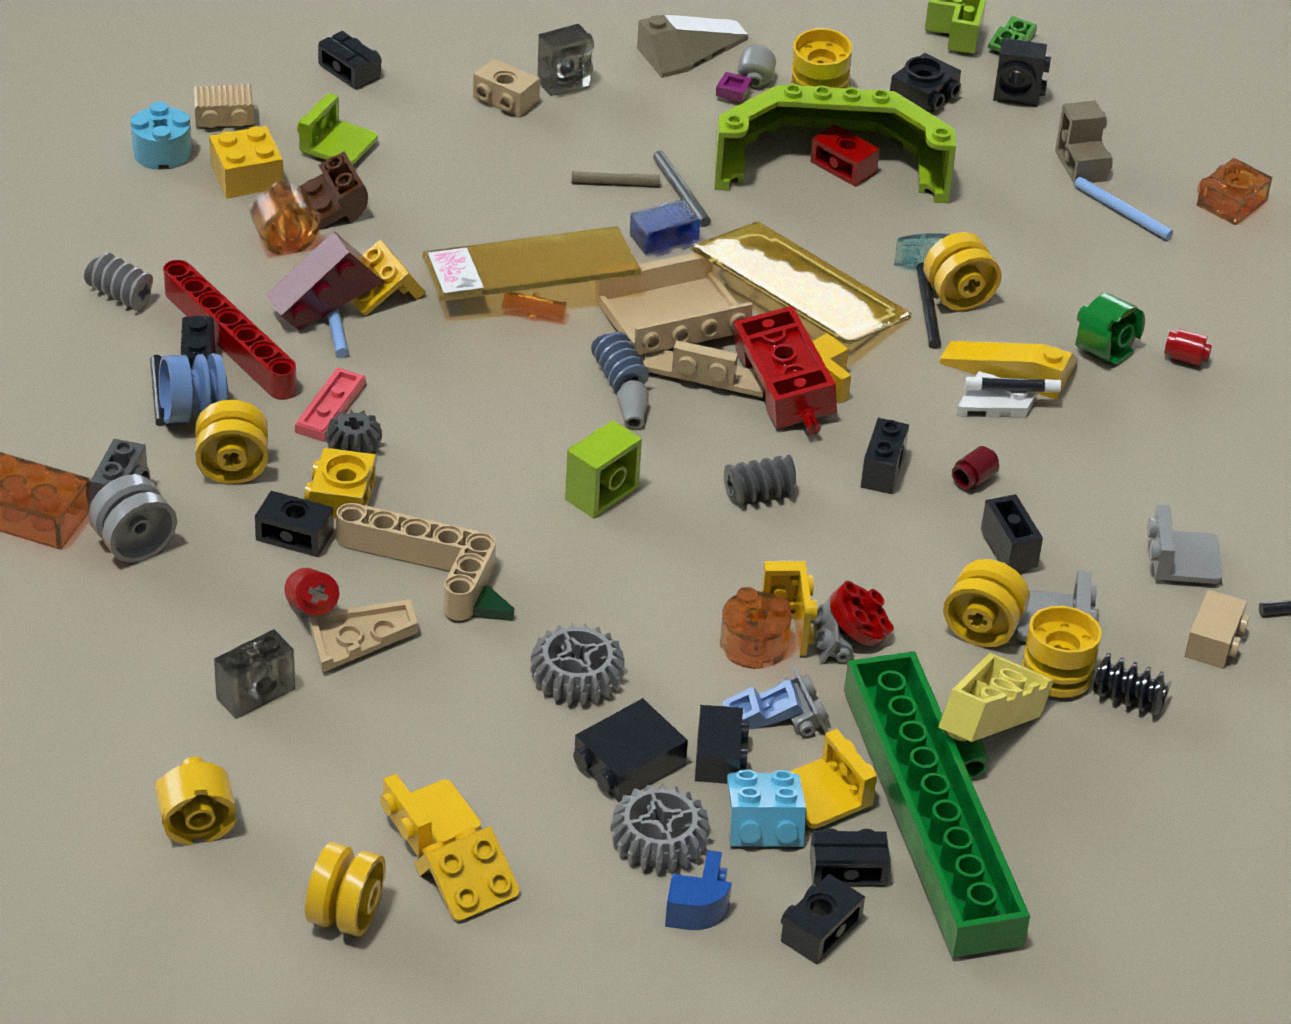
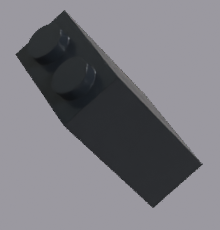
(630, 749)

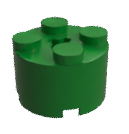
(1109, 328)

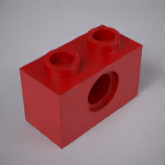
(844, 155)

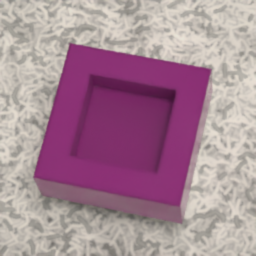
(733, 87)

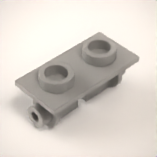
(831, 637)
(813, 711)

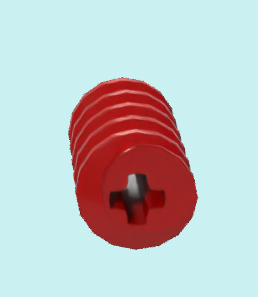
(325, 588)

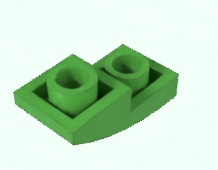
(1014, 29)

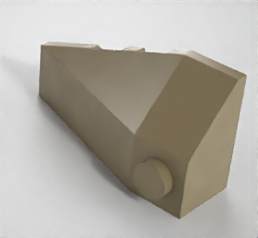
(678, 42)

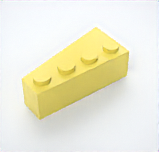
(994, 698)

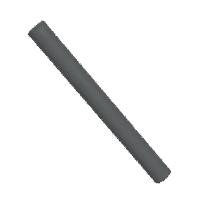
(681, 187)

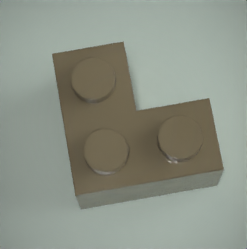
(1080, 141)

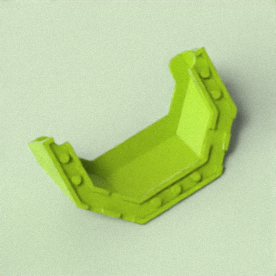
(848, 108)

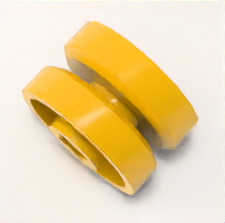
(962, 271)
(231, 442)
(986, 603)
(345, 889)

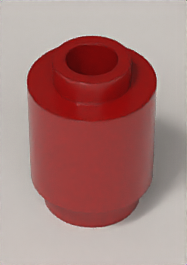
(1188, 347)

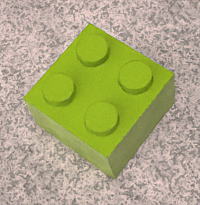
(603, 468)

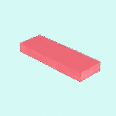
(333, 398)

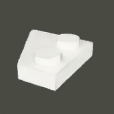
(996, 402)

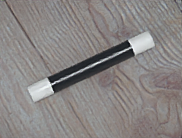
(1012, 384)

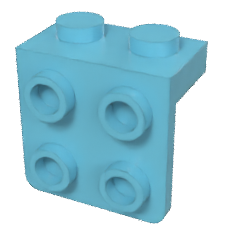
(766, 809)

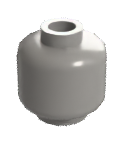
(757, 63)

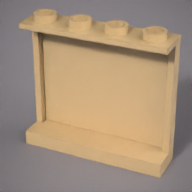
(670, 303)

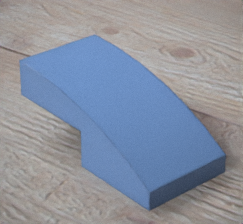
(768, 707)

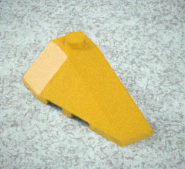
(1011, 361)

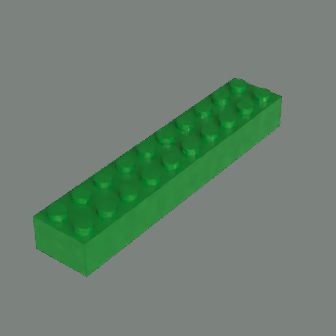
(936, 805)

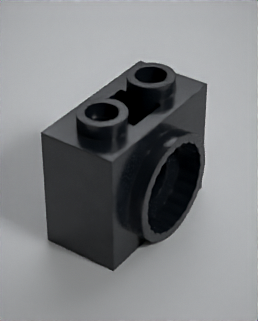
(1031, 62)
(927, 82)

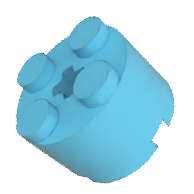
(161, 136)

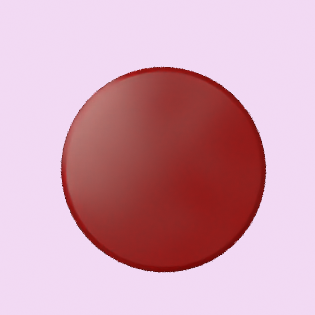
(860, 613)

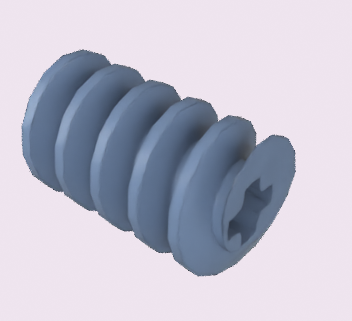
(618, 359)

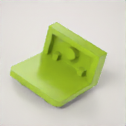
(327, 136)

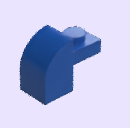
(698, 901)

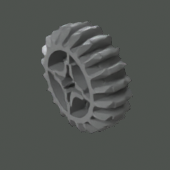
(577, 664)
(660, 828)

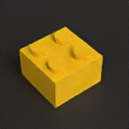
(245, 161)

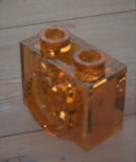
(1234, 191)

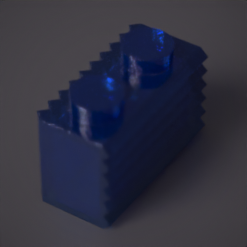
(664, 226)

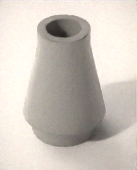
(633, 403)

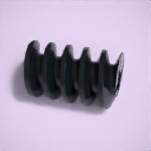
(1131, 684)

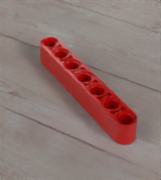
(233, 330)

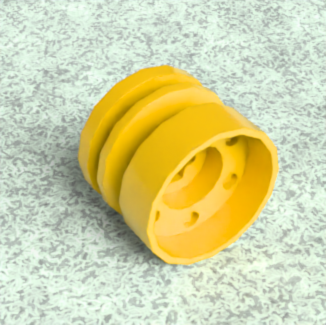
(821, 59)
(1063, 647)

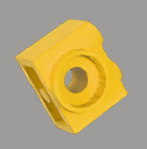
(342, 478)

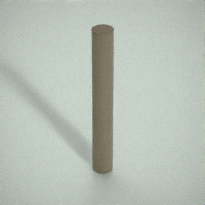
(615, 178)

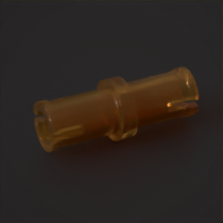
(534, 305)

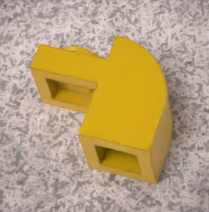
(835, 358)

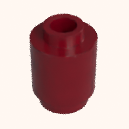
(975, 468)

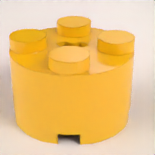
(196, 801)

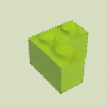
(959, 19)

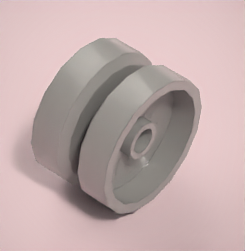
(132, 518)

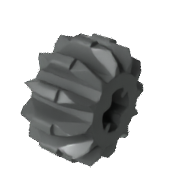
(354, 433)

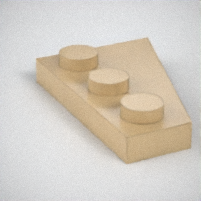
(360, 630)

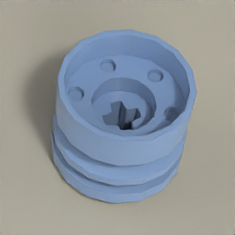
(190, 388)

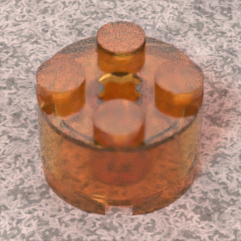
(285, 218)
(755, 628)

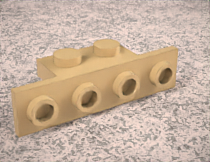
(706, 367)

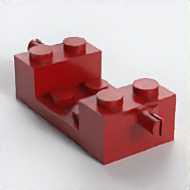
(794, 387)

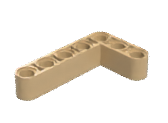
(425, 542)

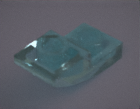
(914, 248)

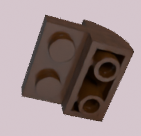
(337, 191)

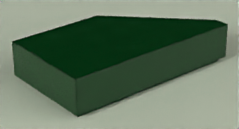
(492, 605)

